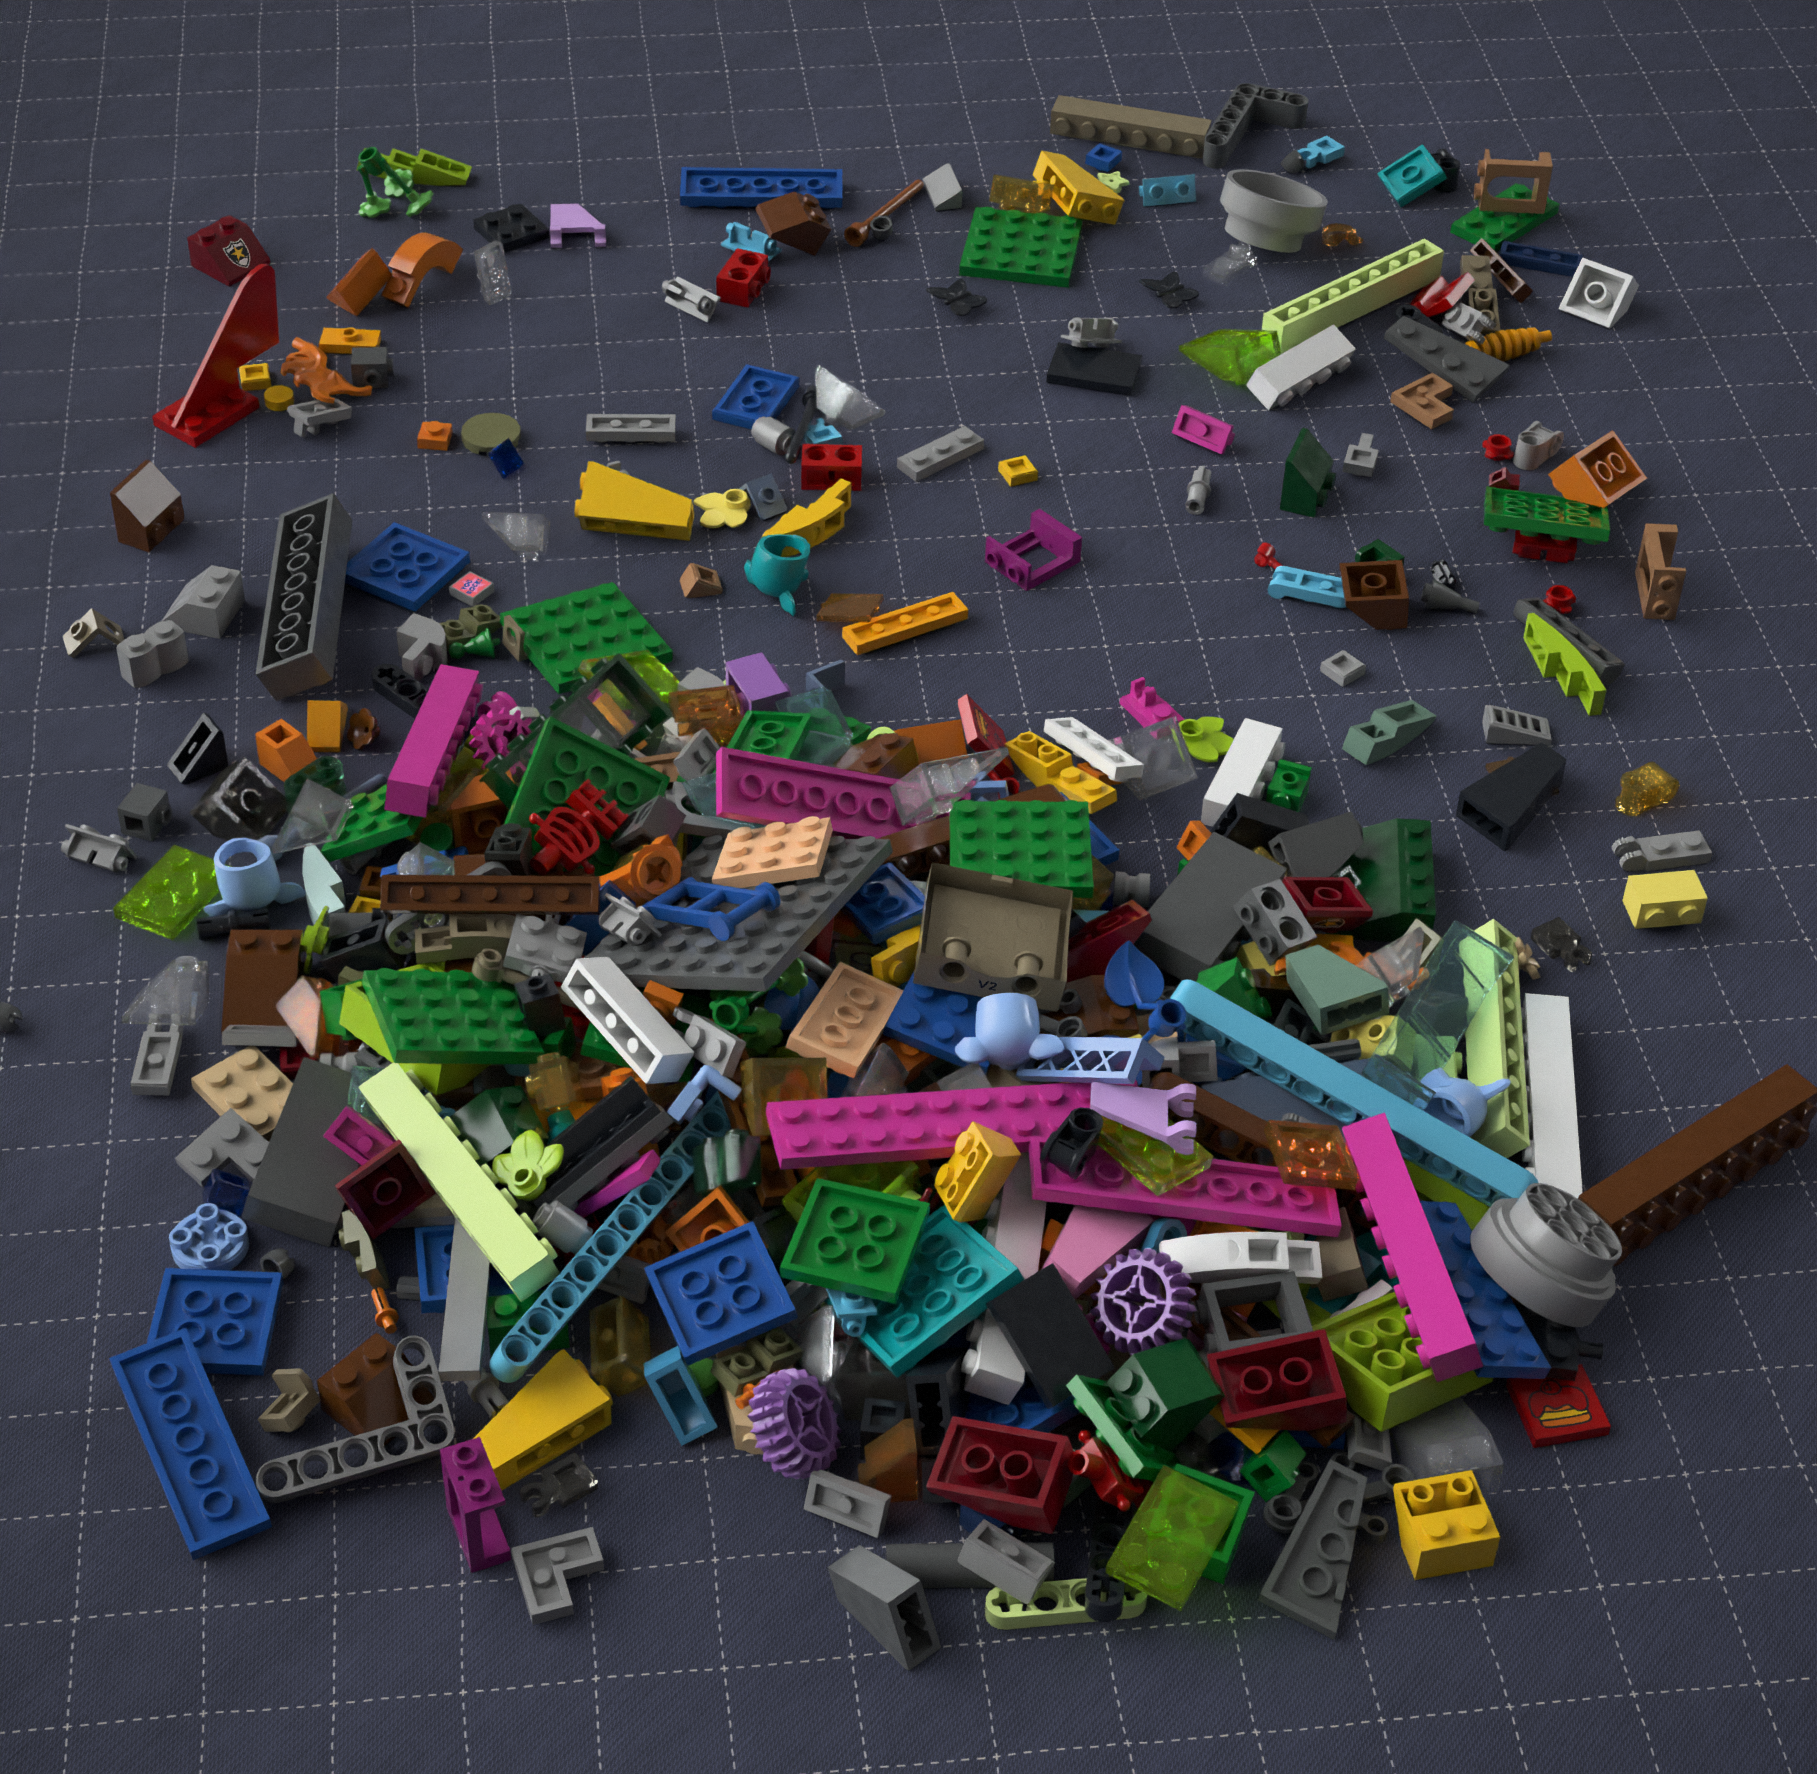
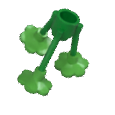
(397, 184)
(761, 1028)

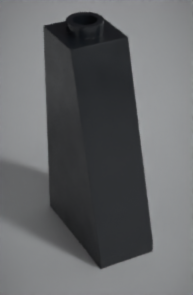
(1511, 795)

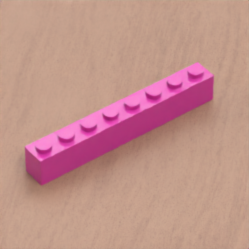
(433, 741)
(1412, 1250)

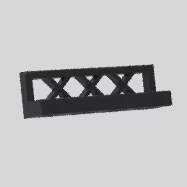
(598, 1135)

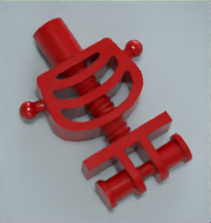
(571, 834)
(1101, 1466)

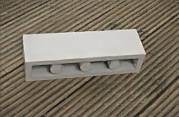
(1301, 367)
(1244, 767)
(627, 1020)

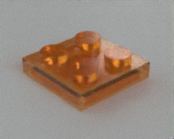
(1311, 1154)

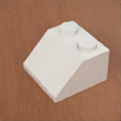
(1599, 293)

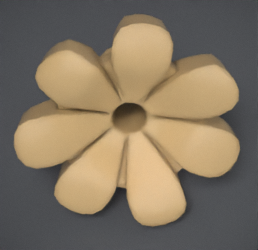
(1526, 962)

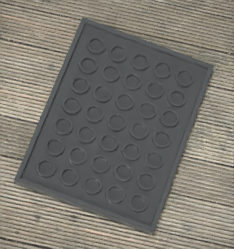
(763, 942)

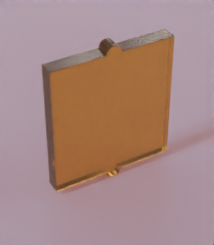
(850, 607)

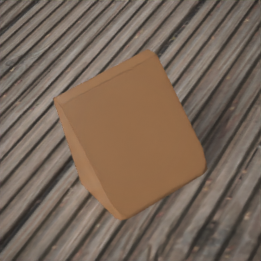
(700, 581)

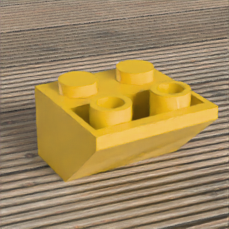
(975, 1172)
(1445, 1525)

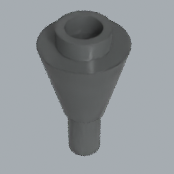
(1442, 597)

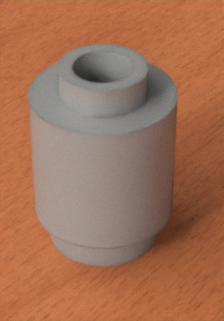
(772, 434)
(562, 1227)

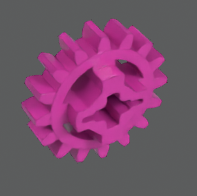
(494, 740)

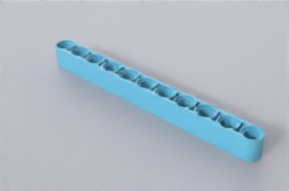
(1349, 1095)
(611, 1239)

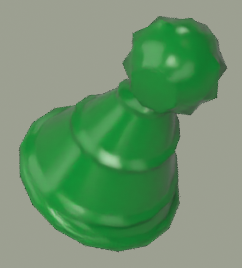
(479, 645)
(437, 836)

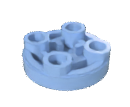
(209, 1239)

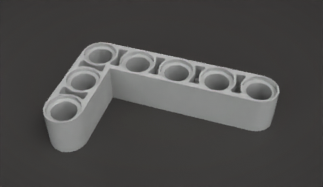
(372, 1442)

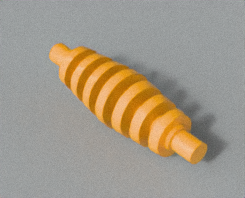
(1511, 342)

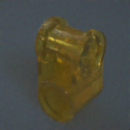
(1645, 789)

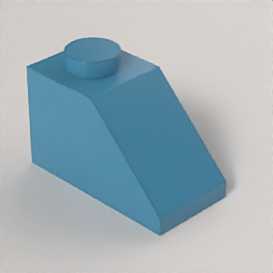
(679, 1395)

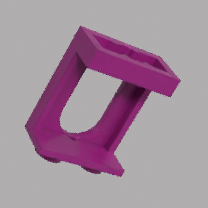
(1045, 532)
(473, 1503)

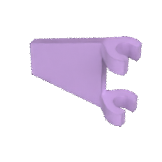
(574, 219)
(1148, 1111)

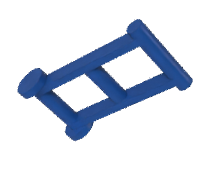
(720, 924)

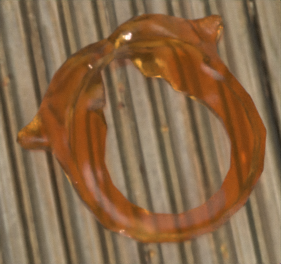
(1336, 238)

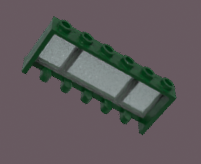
(608, 706)

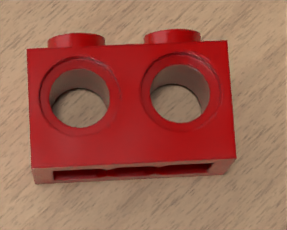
(743, 277)
(828, 463)

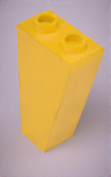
(1077, 190)
(631, 506)
(545, 1419)

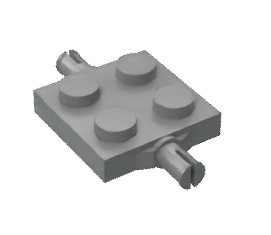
(543, 947)

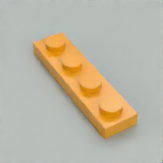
(905, 623)

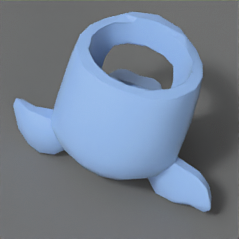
(252, 885)
(1008, 1033)
(1459, 1100)

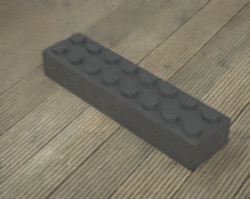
(304, 598)

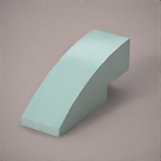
(321, 885)

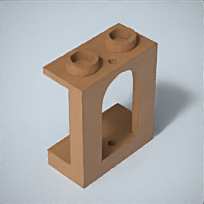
(1493, 168)
(1655, 556)

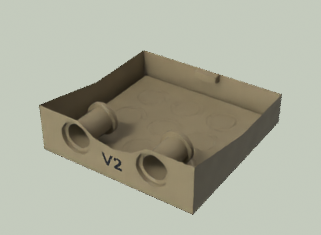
(993, 936)

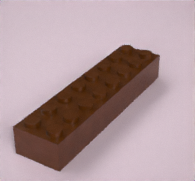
(1705, 1159)

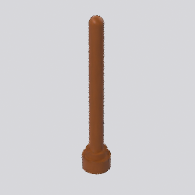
(858, 232)

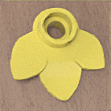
(724, 508)

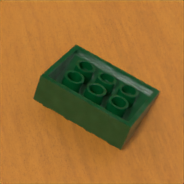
(1395, 878)

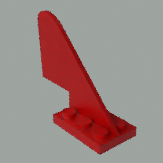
(215, 393)

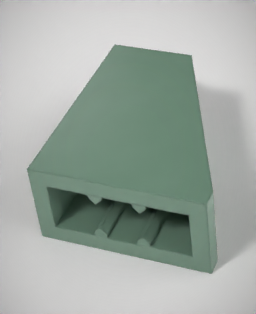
(1334, 990)

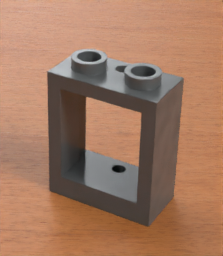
(1277, 1287)

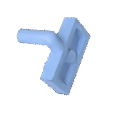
(689, 1103)

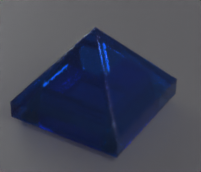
(505, 458)

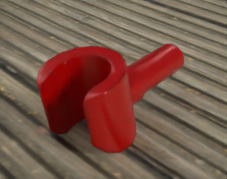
(1265, 556)
(1012, 784)

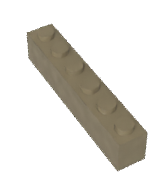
(1129, 126)

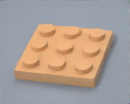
(773, 853)

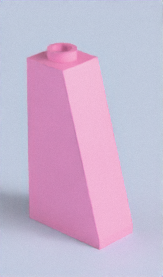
(1092, 1240)

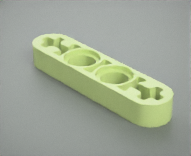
(1067, 1609)

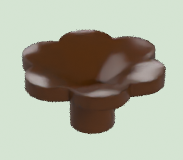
(363, 729)

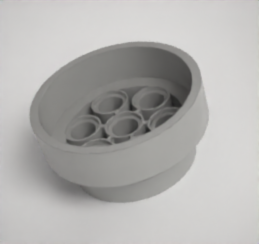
(1270, 210)
(1549, 1253)

